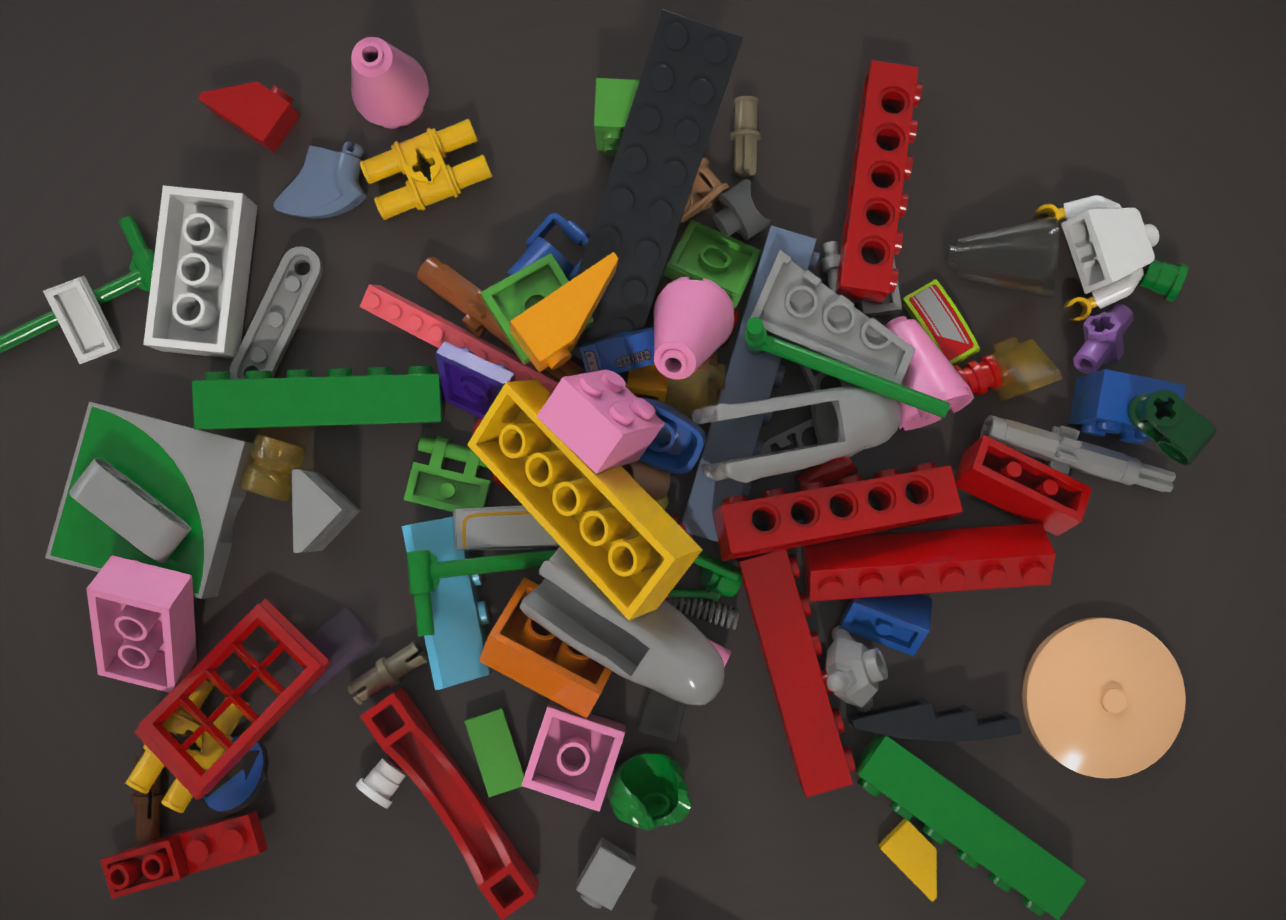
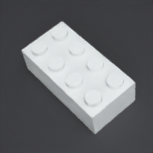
(200, 272)

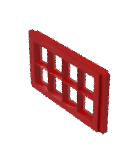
(174, 754)

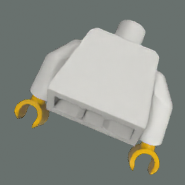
(1106, 246)

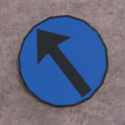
(240, 783)

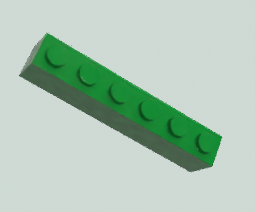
(317, 400)
(968, 825)

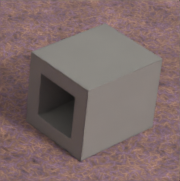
(605, 875)

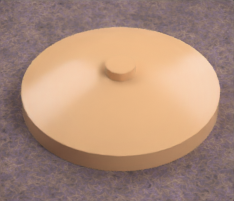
(1103, 697)

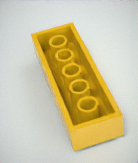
(598, 518)

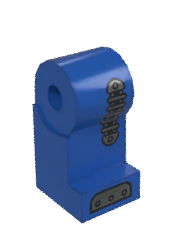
(619, 351)

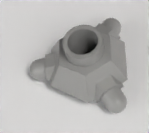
(854, 670)

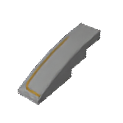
(498, 529)

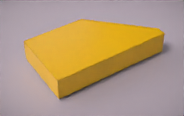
(913, 856)

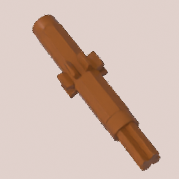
(468, 300)

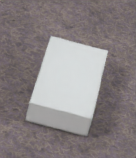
(81, 319)

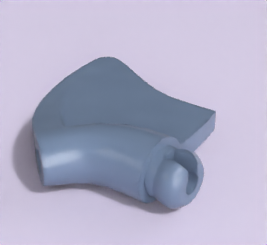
(325, 184)

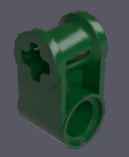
(1176, 429)

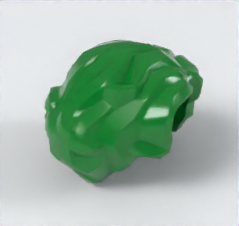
(649, 791)

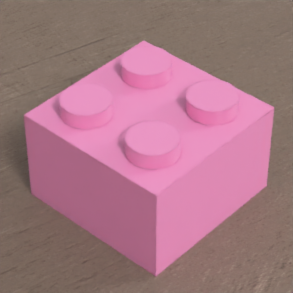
(600, 419)
(574, 756)

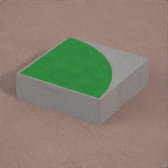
(181, 468)

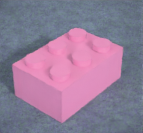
(142, 623)

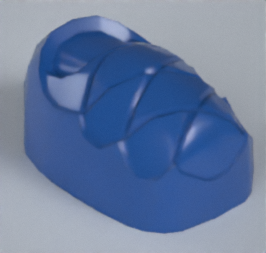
(677, 443)

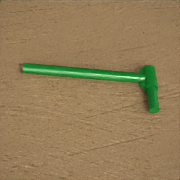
(140, 277)
(758, 342)
(426, 570)

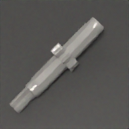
(1064, 452)

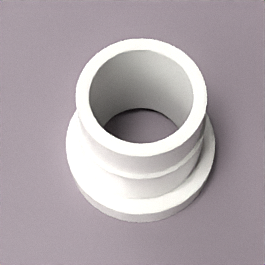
(381, 782)

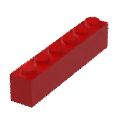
(929, 562)
(794, 672)

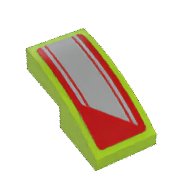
(941, 321)

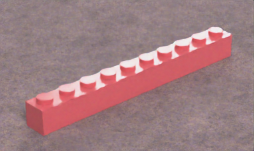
(436, 330)

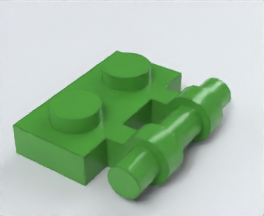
(443, 488)

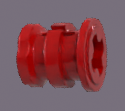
(981, 375)

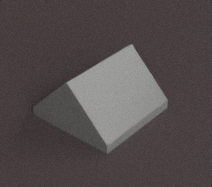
(317, 511)

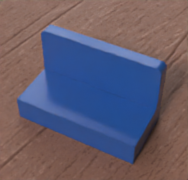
(890, 620)

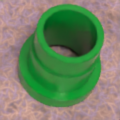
(1164, 278)

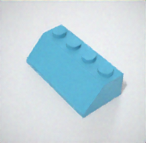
(456, 609)

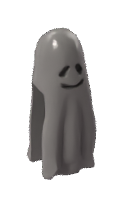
(843, 421)
(651, 650)

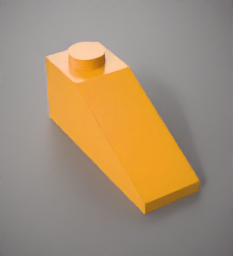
(555, 323)

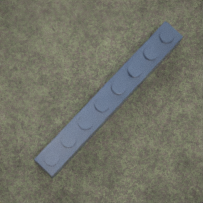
(746, 380)

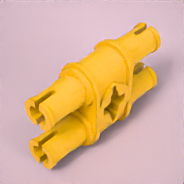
(407, 157)
(183, 723)

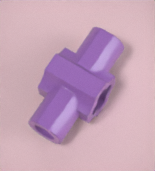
(1103, 338)

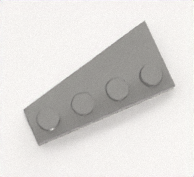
(817, 319)

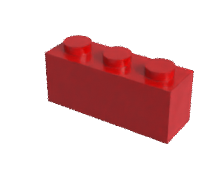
(1022, 486)

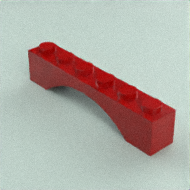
(483, 843)

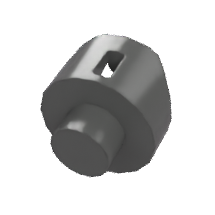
(739, 212)

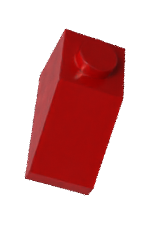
(255, 111)

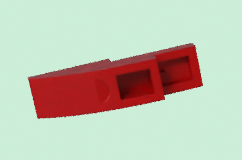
(184, 853)

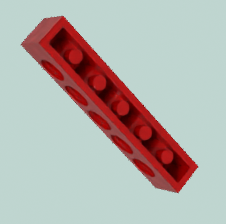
(896, 87)
(933, 487)

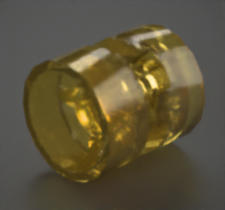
(272, 467)

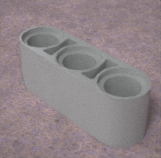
(129, 510)

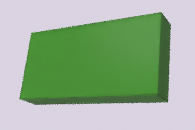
(495, 751)

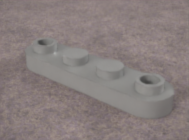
(278, 314)

